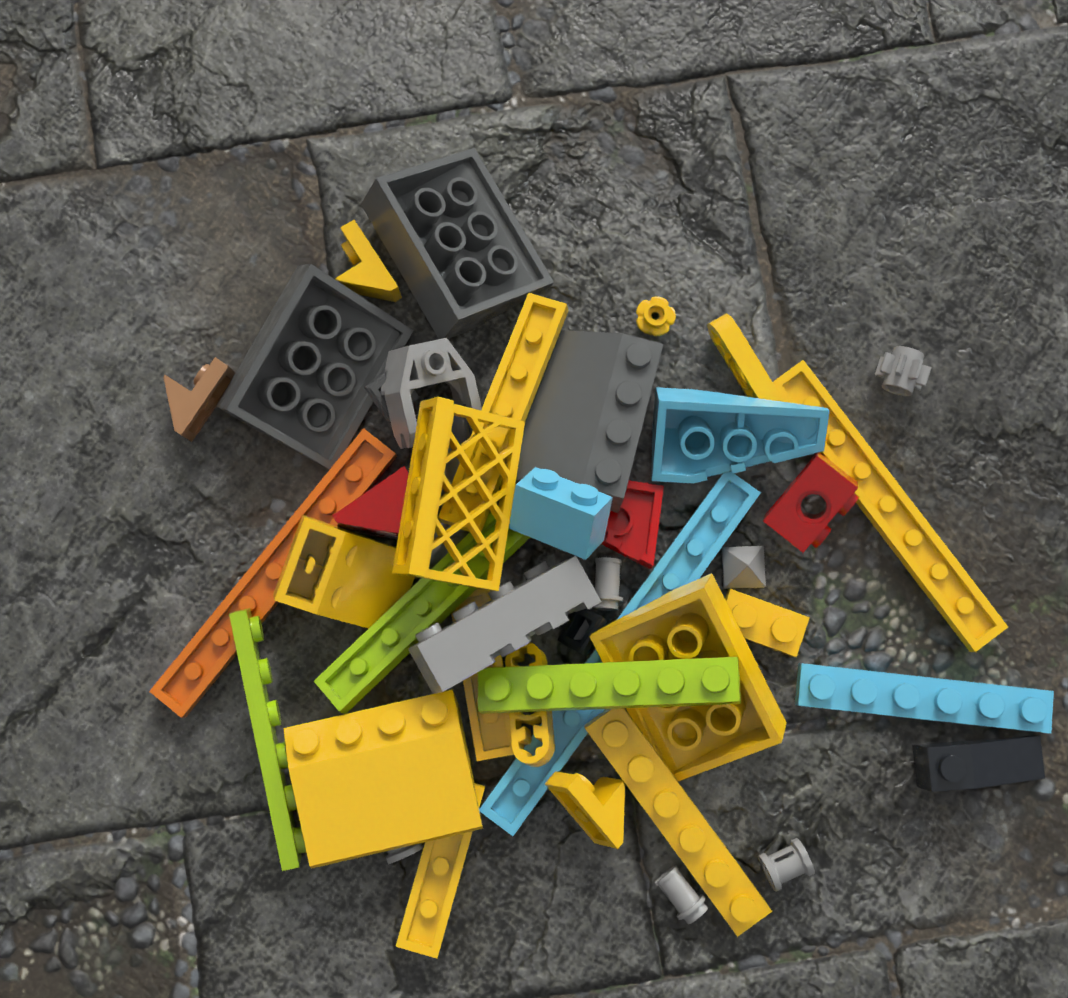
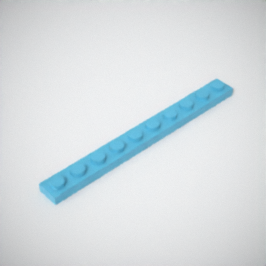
(681, 564)

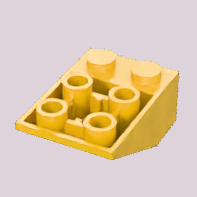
(340, 574)

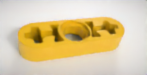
(742, 359)
(522, 735)

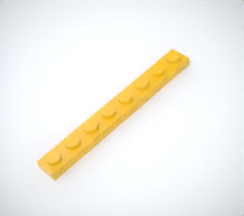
(898, 518)

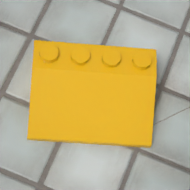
(692, 625)
(382, 778)

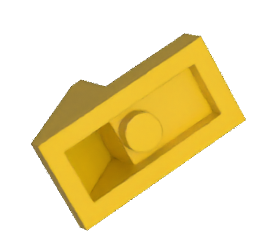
(369, 276)
(594, 807)

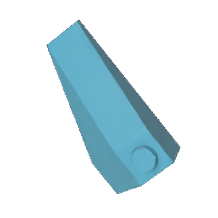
(719, 433)

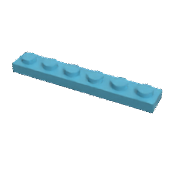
(924, 698)

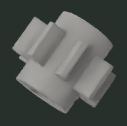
(903, 371)

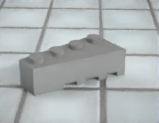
(502, 624)

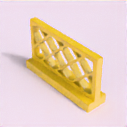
(428, 479)

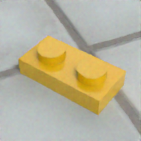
(767, 623)

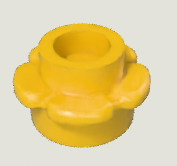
(647, 323)

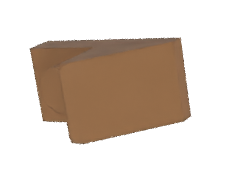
(193, 408)

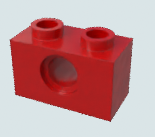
(819, 478)

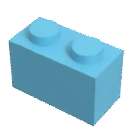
(560, 512)

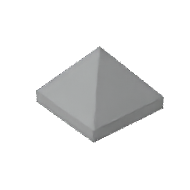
(743, 567)

